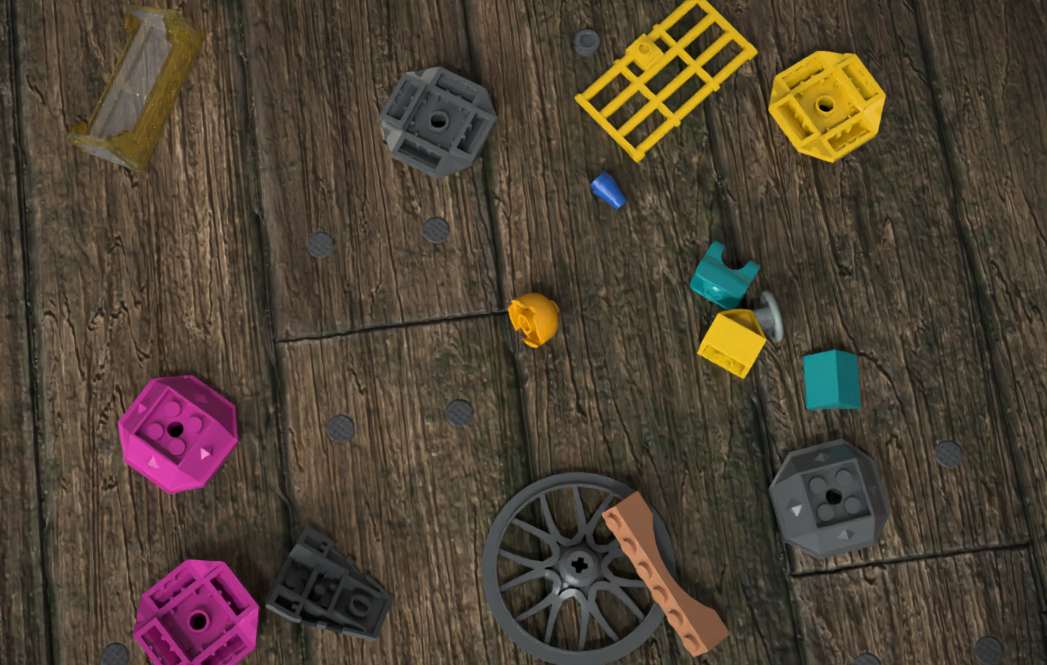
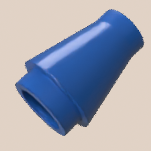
(608, 190)

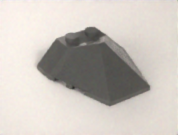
(327, 590)

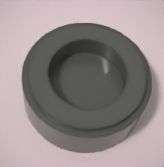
(587, 42)

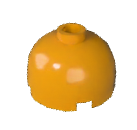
(535, 316)

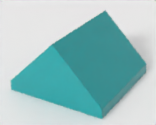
(831, 381)

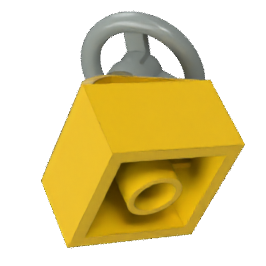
(739, 336)

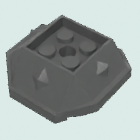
(432, 97)
(808, 517)

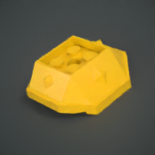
(841, 86)

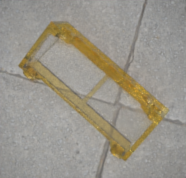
(140, 88)

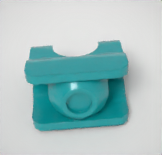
(719, 282)

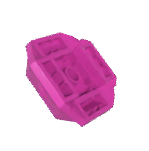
(195, 455)
(194, 589)

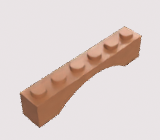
(633, 527)

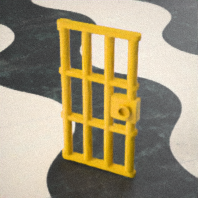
(651, 61)

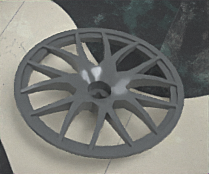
(565, 580)

